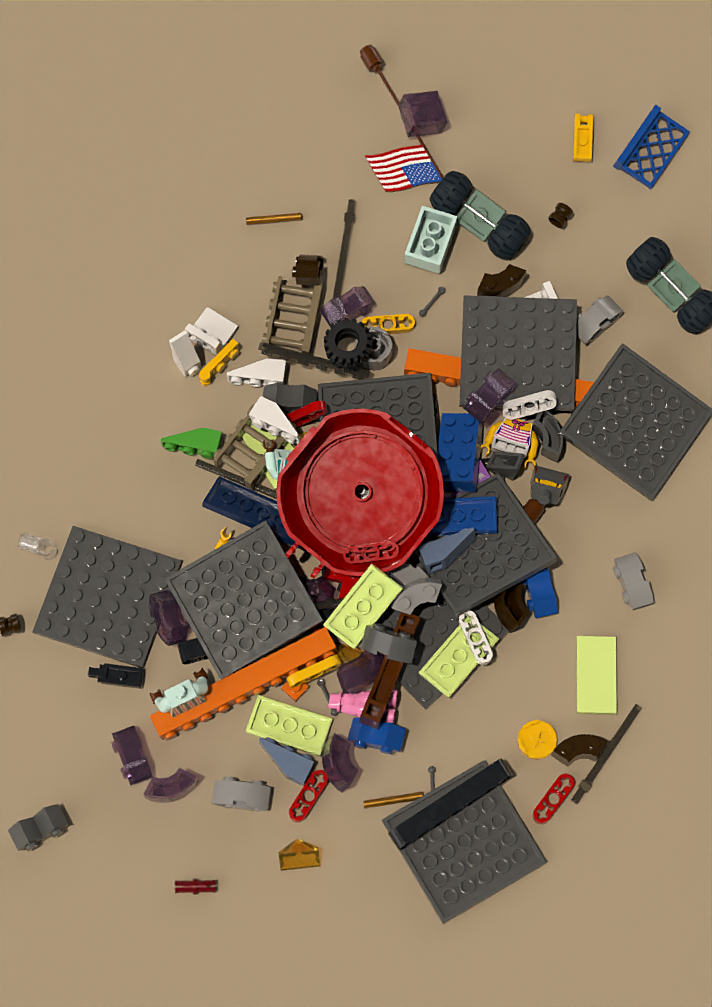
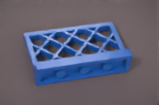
(638, 138)

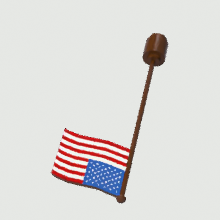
(406, 165)

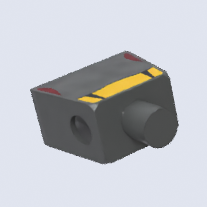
(547, 485)

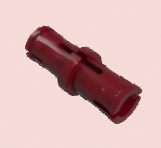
(195, 886)

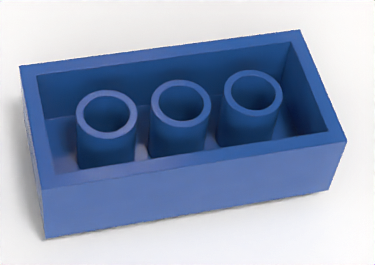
(459, 451)

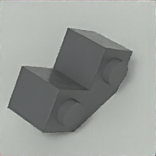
(34, 830)

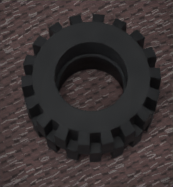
(343, 330)

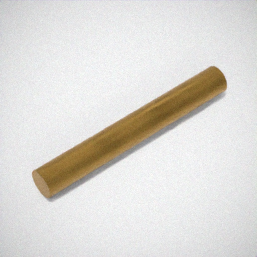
(273, 218)
(392, 800)

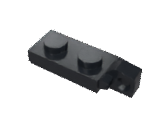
(117, 675)

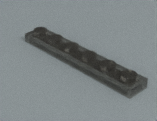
(305, 359)

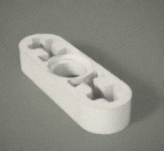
(543, 404)
(476, 652)

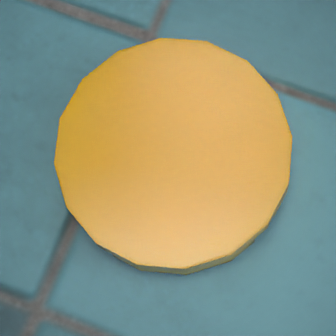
(537, 739)

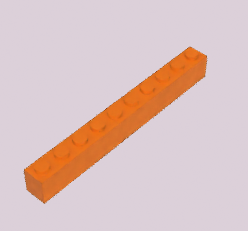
(448, 370)
(249, 681)

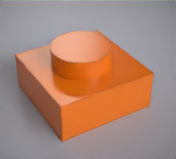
(294, 693)

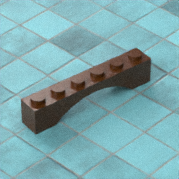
(386, 678)

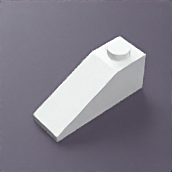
(185, 354)

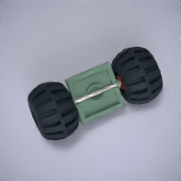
(480, 215)
(672, 284)

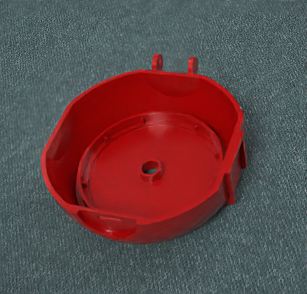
(320, 483)

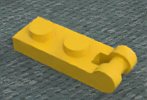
(582, 138)
(219, 362)

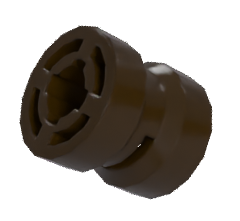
(561, 214)
(14, 625)

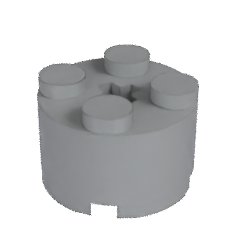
(382, 355)

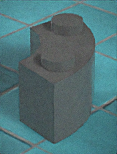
(290, 396)
(547, 429)
(396, 645)

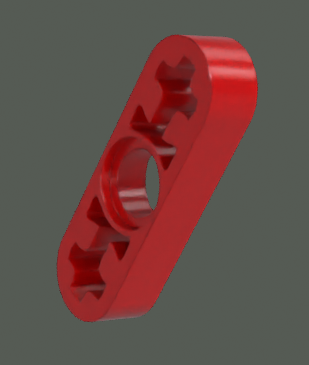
(307, 413)
(366, 559)
(557, 784)
(321, 786)

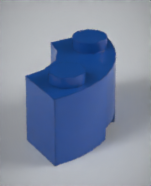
(541, 594)
(386, 738)

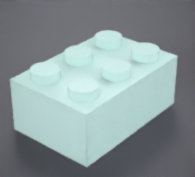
(430, 239)

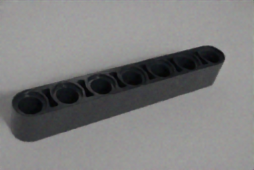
(450, 804)

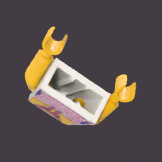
(513, 437)

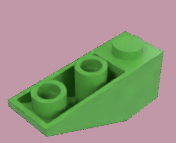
(197, 441)

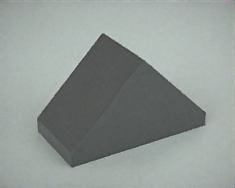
(505, 463)

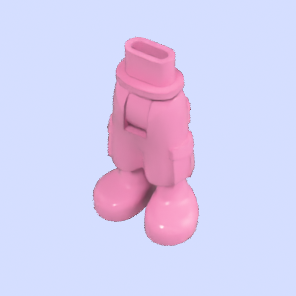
(354, 703)

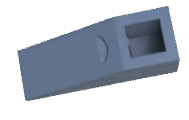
(442, 552)
(293, 766)

